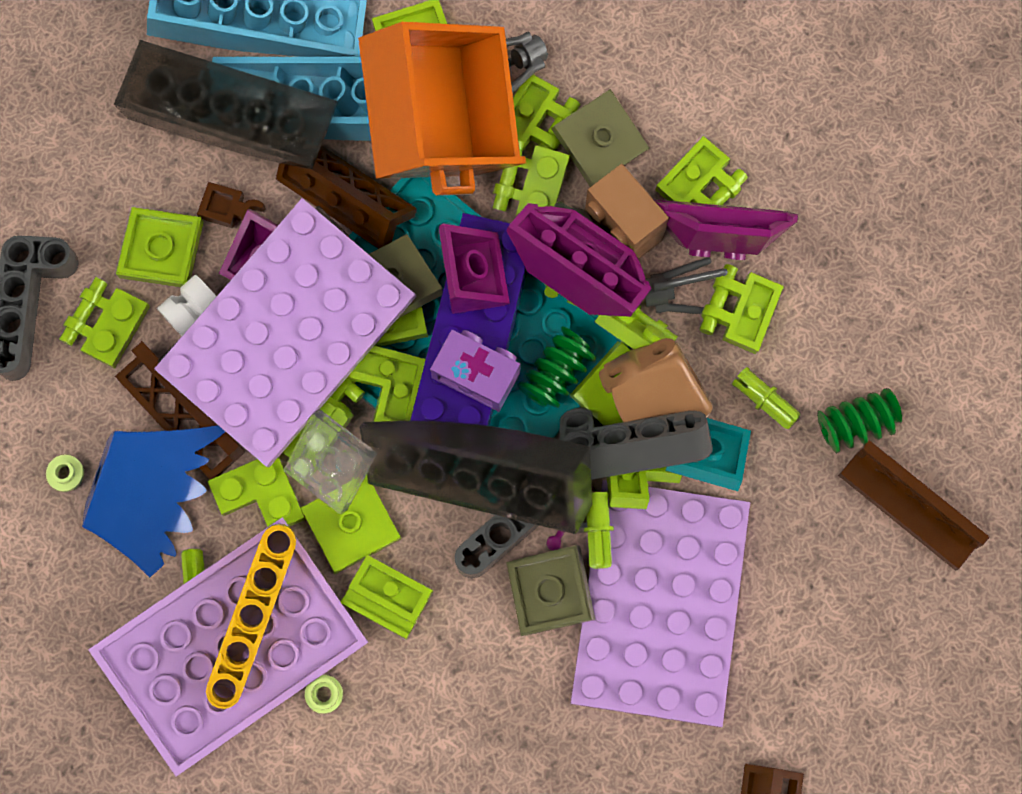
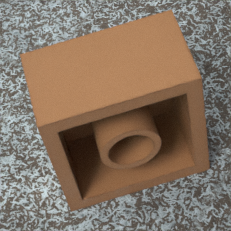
(626, 211)

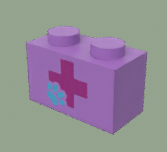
(476, 369)

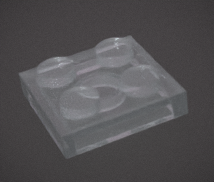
(330, 461)

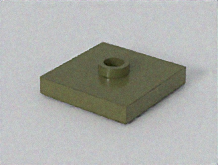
(600, 137)
(409, 267)
(550, 590)

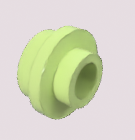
(74, 478)
(335, 699)

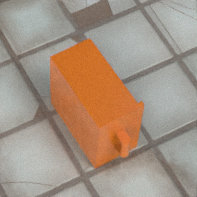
(439, 102)

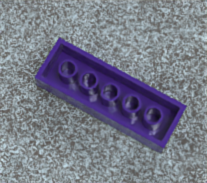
(492, 325)

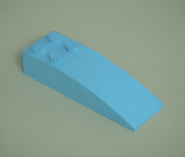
(263, 26)
(326, 76)

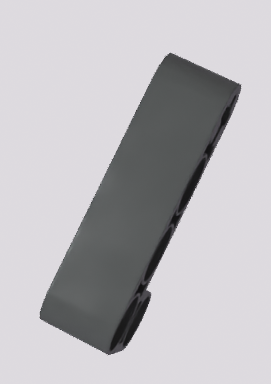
(25, 306)
(638, 443)
(519, 531)

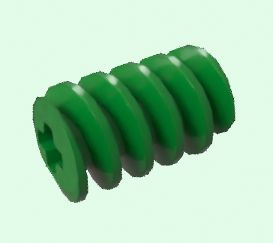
(557, 368)
(860, 418)

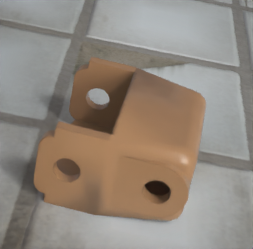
(654, 382)

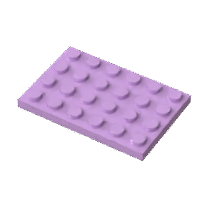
(285, 332)
(665, 609)
(169, 651)

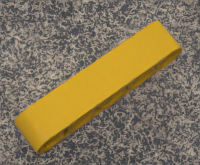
(250, 634)

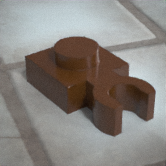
(225, 205)

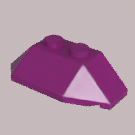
(724, 228)
(579, 260)

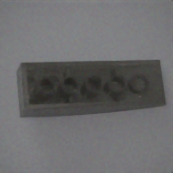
(224, 106)
(484, 469)

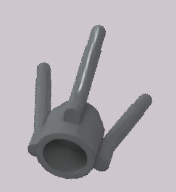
(527, 53)
(663, 286)

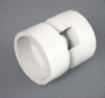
(186, 308)

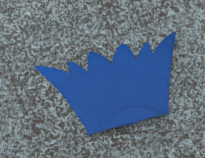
(139, 491)

